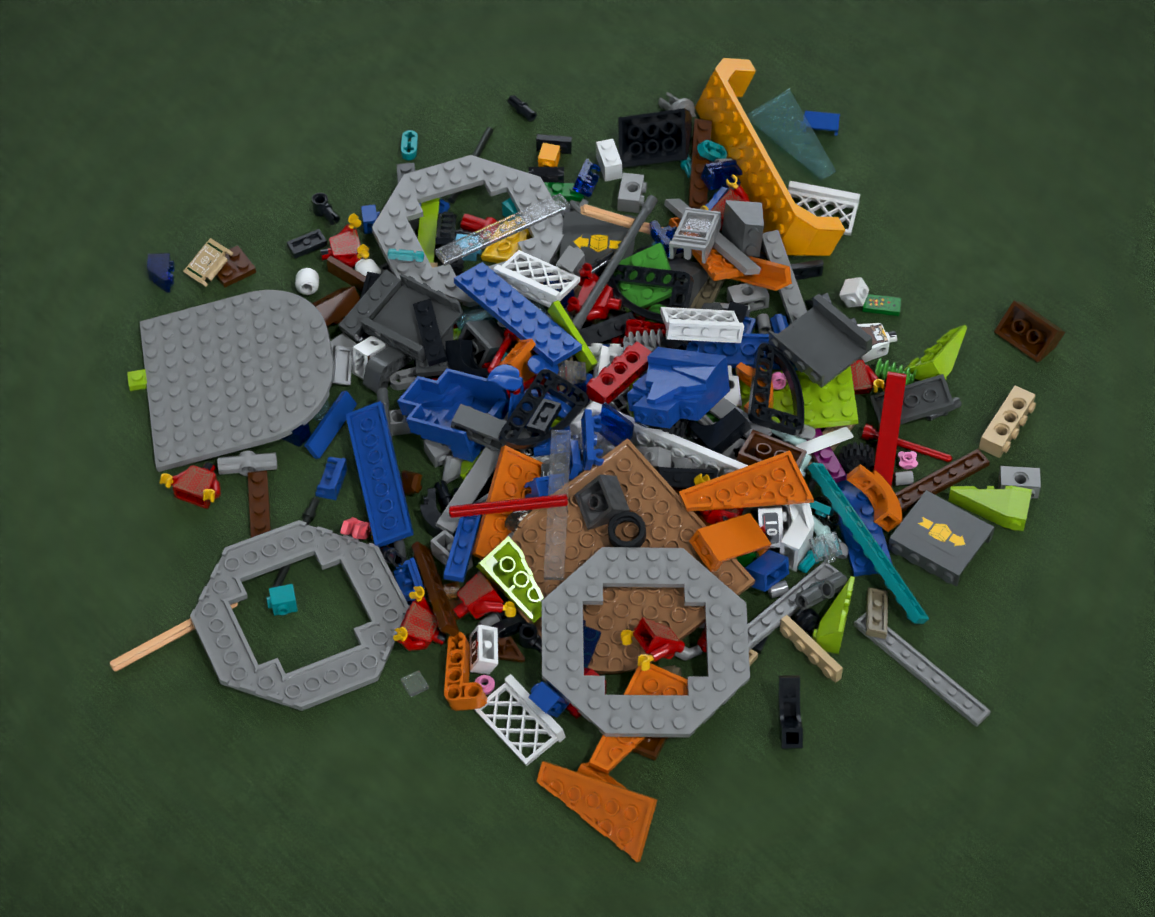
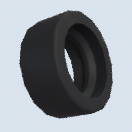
(627, 516)

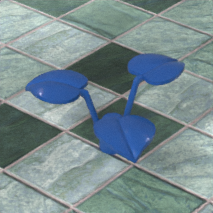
(508, 378)

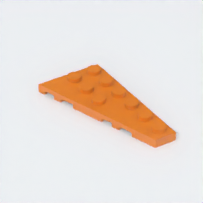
(716, 265)
(508, 483)
(760, 484)
(654, 681)
(610, 809)

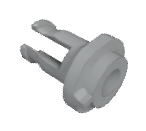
(676, 104)

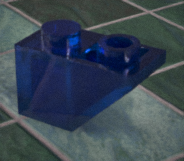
(160, 270)

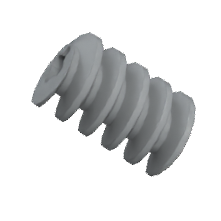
(652, 340)

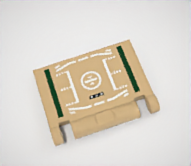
(207, 262)

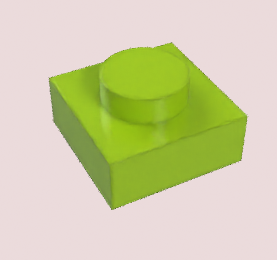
(137, 380)

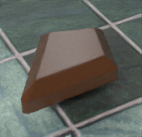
(411, 482)
(508, 650)

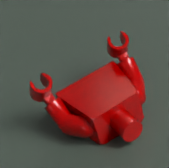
(604, 302)

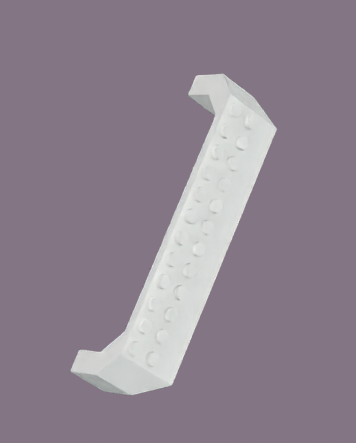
(799, 516)

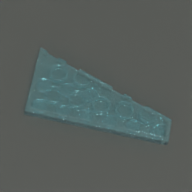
(789, 128)

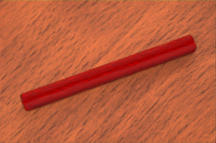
(508, 505)

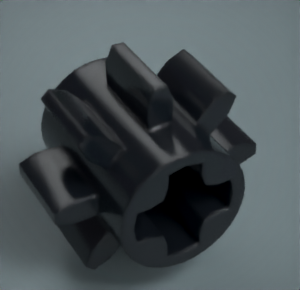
(807, 619)

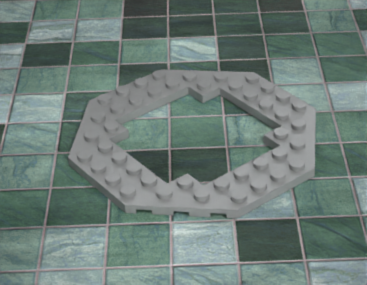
(395, 232)
(321, 680)
(645, 714)

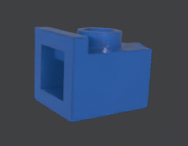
(369, 217)

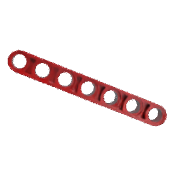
(890, 425)

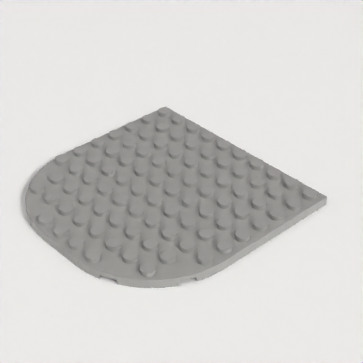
(234, 374)

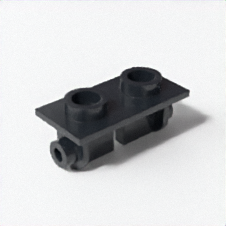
(548, 174)

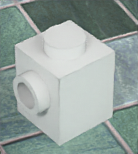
(854, 292)

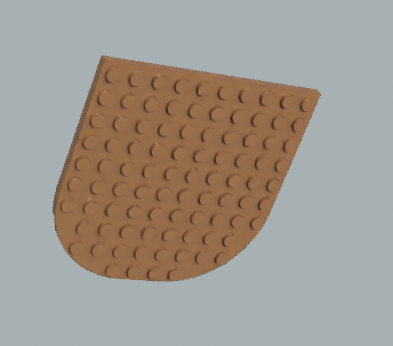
(623, 607)

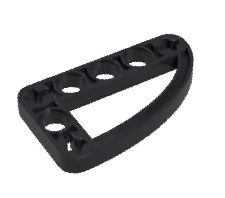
(678, 288)
(551, 387)
(765, 412)

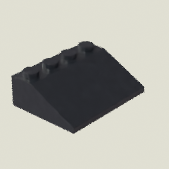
(654, 137)

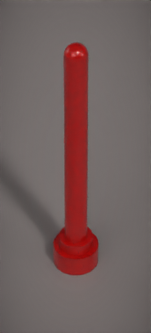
(509, 337)
(871, 433)

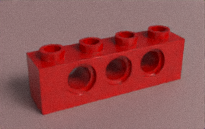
(619, 375)

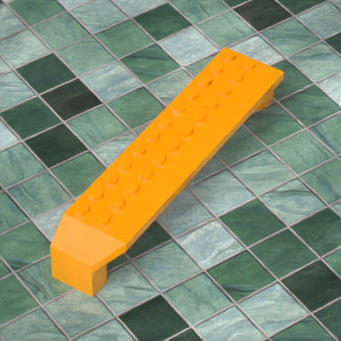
(799, 229)

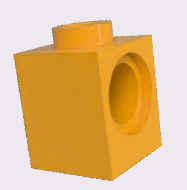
(549, 155)

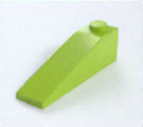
(940, 357)
(1002, 506)
(512, 576)
(832, 625)

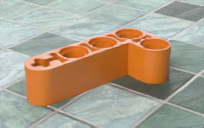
(459, 668)

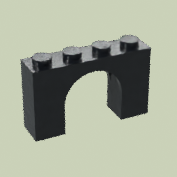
(722, 434)

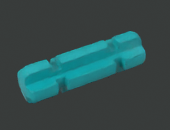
(405, 255)

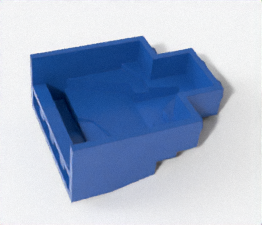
(678, 387)
(434, 403)

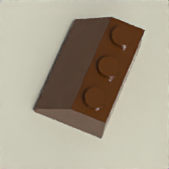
(337, 304)
(1029, 331)
(761, 447)

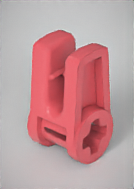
(356, 528)

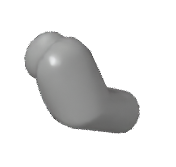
(689, 653)

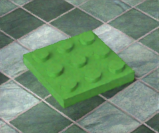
(644, 295)

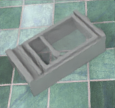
(696, 232)

